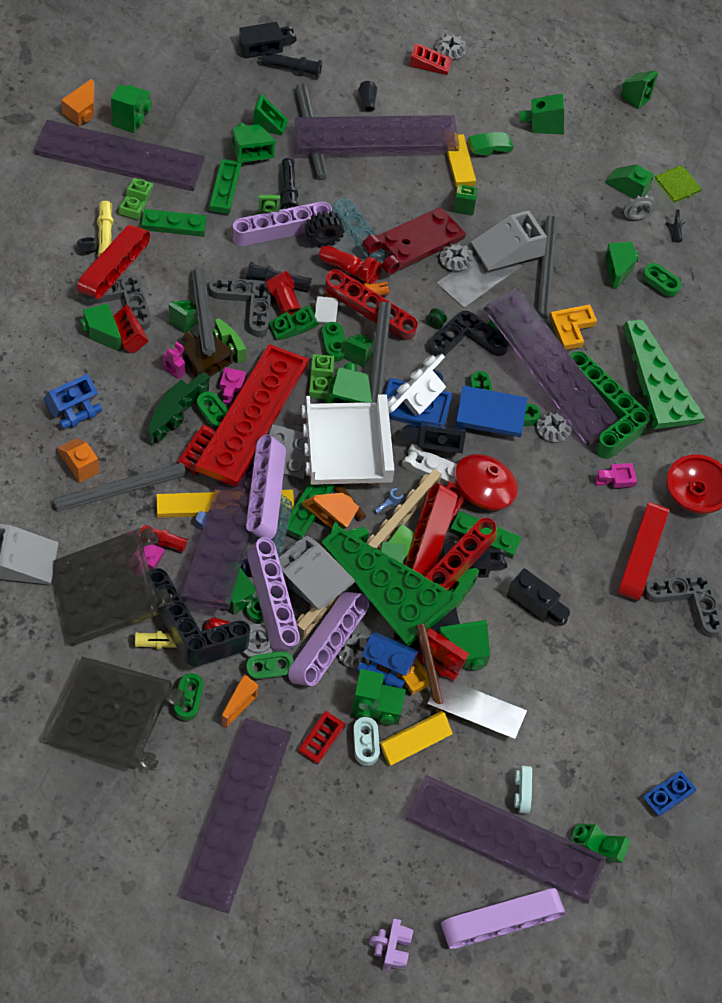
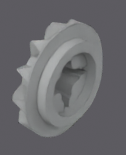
(456, 51)
(645, 204)
(456, 263)
(550, 433)
(261, 631)
(346, 653)

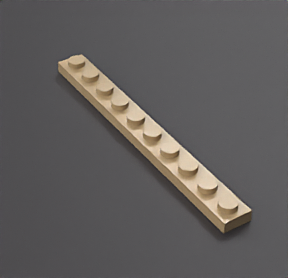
(401, 515)

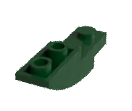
(171, 408)

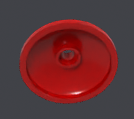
(698, 474)
(486, 482)

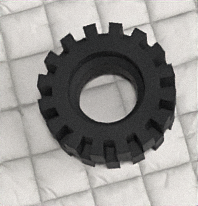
(324, 229)

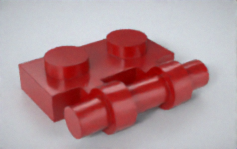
(447, 653)

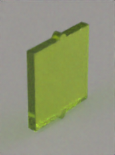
(678, 183)

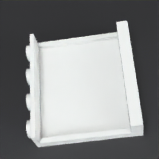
(348, 442)

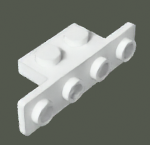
(420, 389)

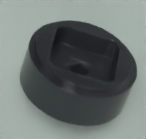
(87, 244)

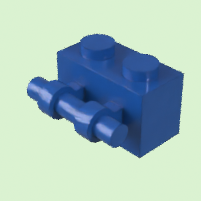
(70, 396)
(391, 655)

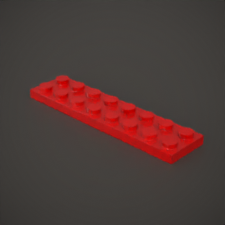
(251, 415)

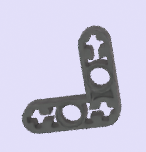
(124, 292)
(250, 295)
(695, 594)

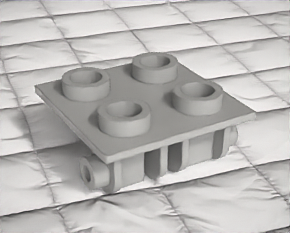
(294, 442)

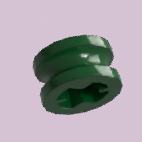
(436, 318)

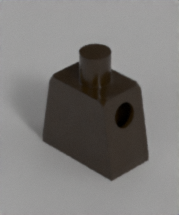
(202, 362)

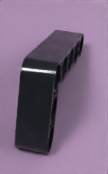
(197, 646)

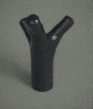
(677, 227)

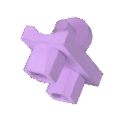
(393, 957)

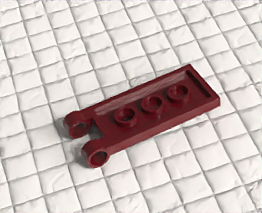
(422, 234)

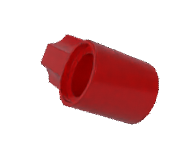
(281, 288)

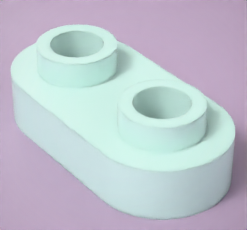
(367, 742)
(523, 798)

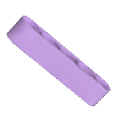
(275, 224)
(266, 487)
(269, 605)
(328, 639)
(502, 918)

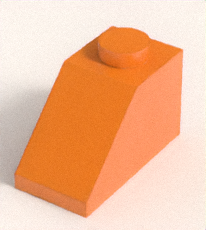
(80, 104)
(79, 459)
(332, 508)

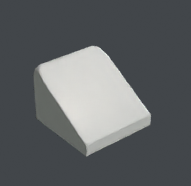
(326, 309)

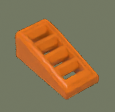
(242, 697)

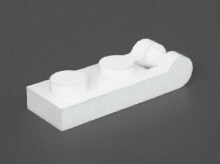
(428, 464)

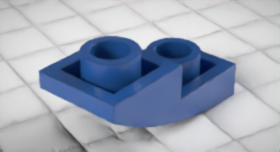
(670, 793)

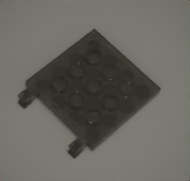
(107, 586)
(111, 713)

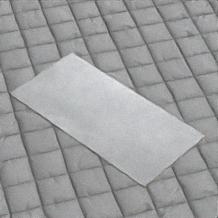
(474, 281)
(479, 708)

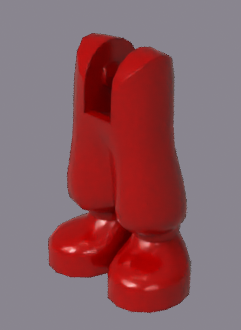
(365, 270)

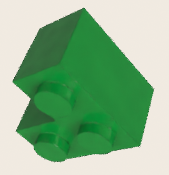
(129, 107)
(377, 700)

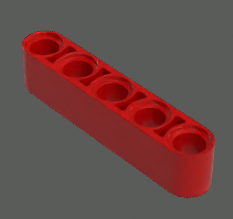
(113, 261)
(366, 295)
(431, 529)
(643, 551)
(460, 554)

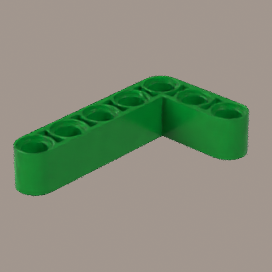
(616, 399)

